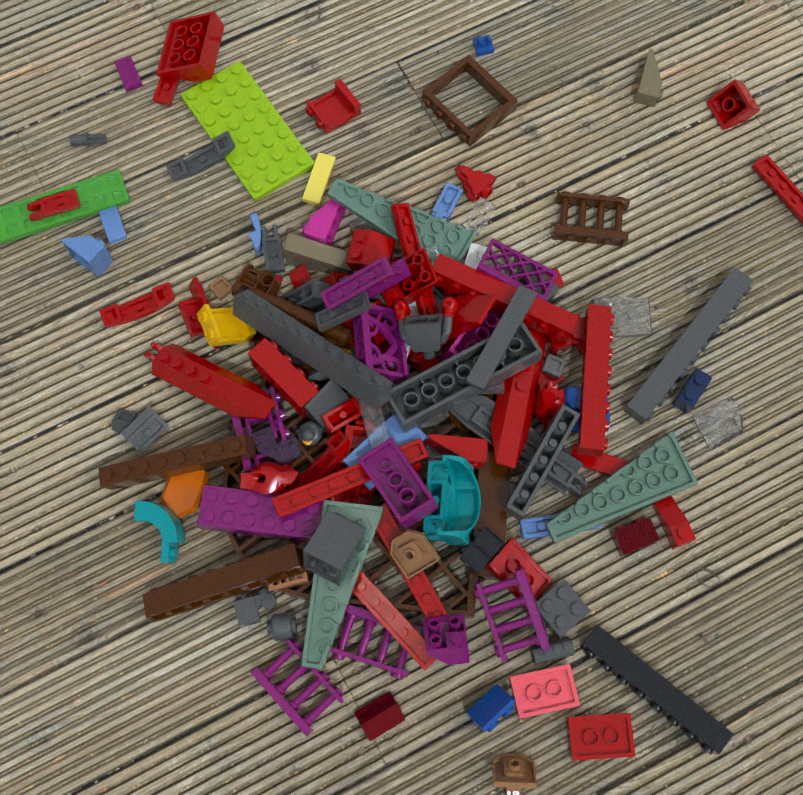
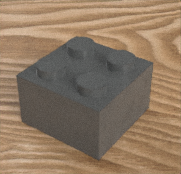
(561, 609)

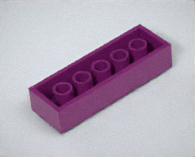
(254, 515)

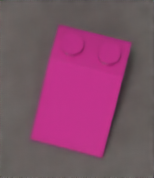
(324, 223)

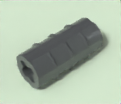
(559, 649)

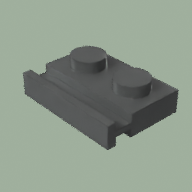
(144, 429)

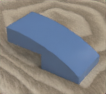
(113, 225)
(256, 235)

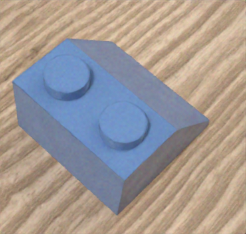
(89, 253)

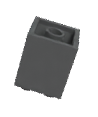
(333, 547)

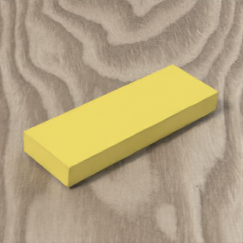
(319, 179)

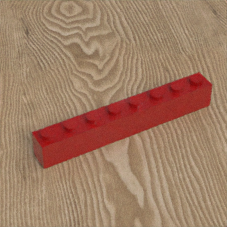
(468, 281)
(595, 381)

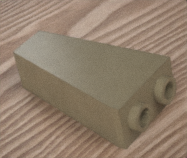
(314, 255)

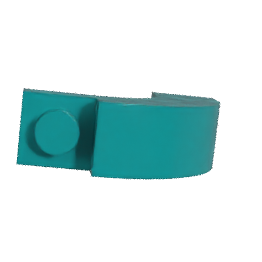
(168, 525)

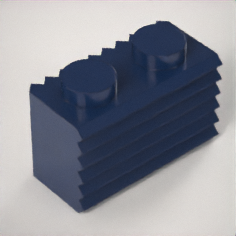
(692, 391)

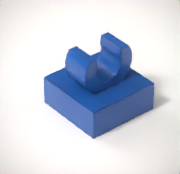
(483, 45)

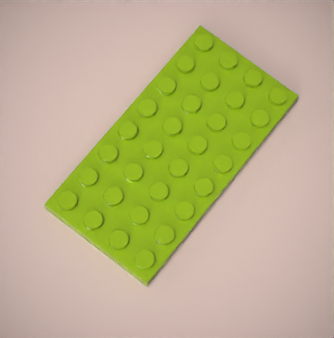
(266, 148)

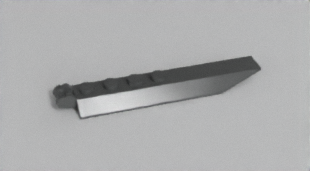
(477, 416)

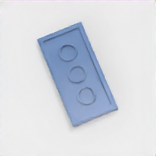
(398, 436)

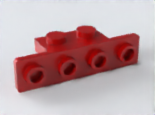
(190, 308)

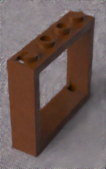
(488, 82)

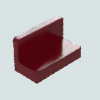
(379, 716)

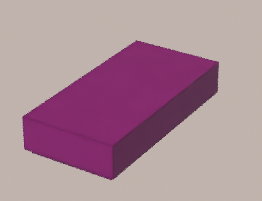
(128, 73)

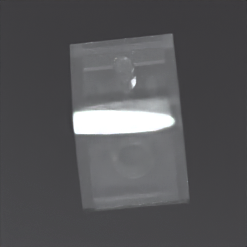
(631, 315)

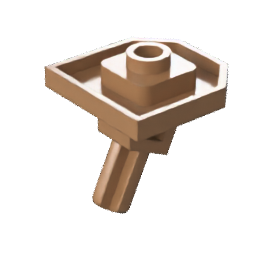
(413, 552)
(514, 772)

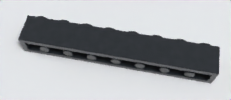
(657, 690)

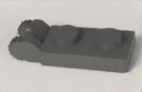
(273, 251)

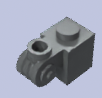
(248, 607)

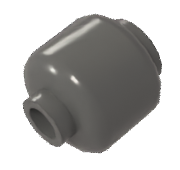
(282, 626)

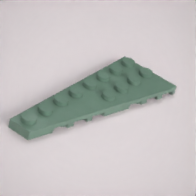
(375, 210)
(645, 480)

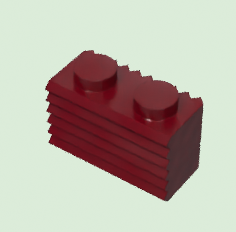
(635, 536)

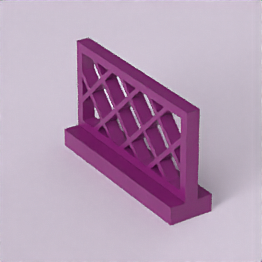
(522, 260)

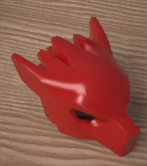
(547, 401)
(273, 480)

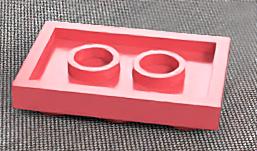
(544, 691)

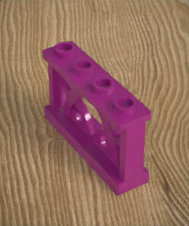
(363, 346)

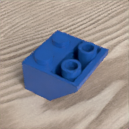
(490, 708)

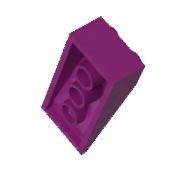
(398, 483)

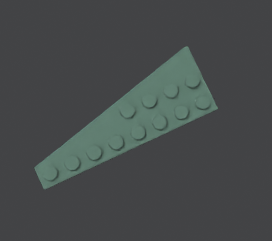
(329, 600)

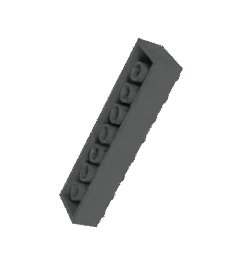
(446, 385)

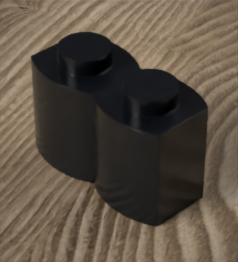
(481, 550)

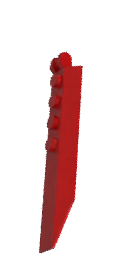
(210, 382)
(515, 409)

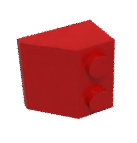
(733, 104)
(368, 247)

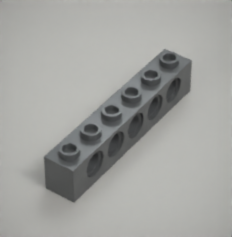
(540, 462)

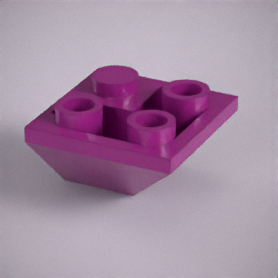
(447, 639)

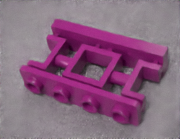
(276, 424)

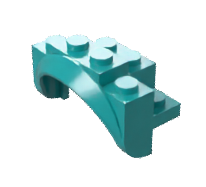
(457, 502)

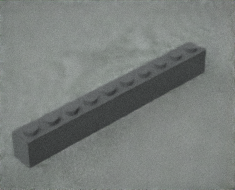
(688, 345)
(312, 349)

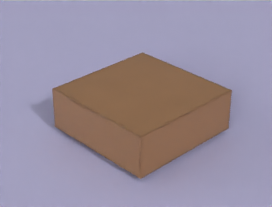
(220, 287)

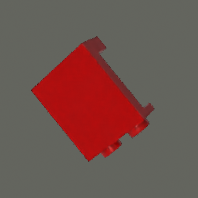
(333, 108)

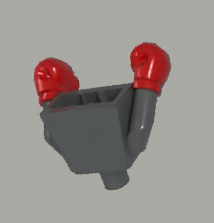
(428, 331)

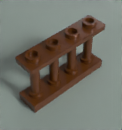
(589, 235)

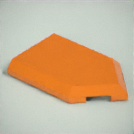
(184, 492)

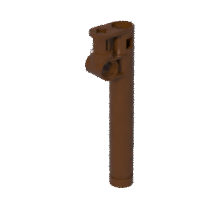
(257, 282)

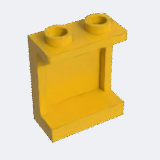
(223, 327)

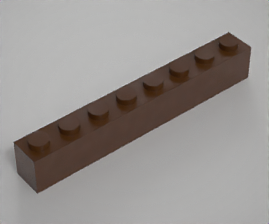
(177, 462)
(223, 582)

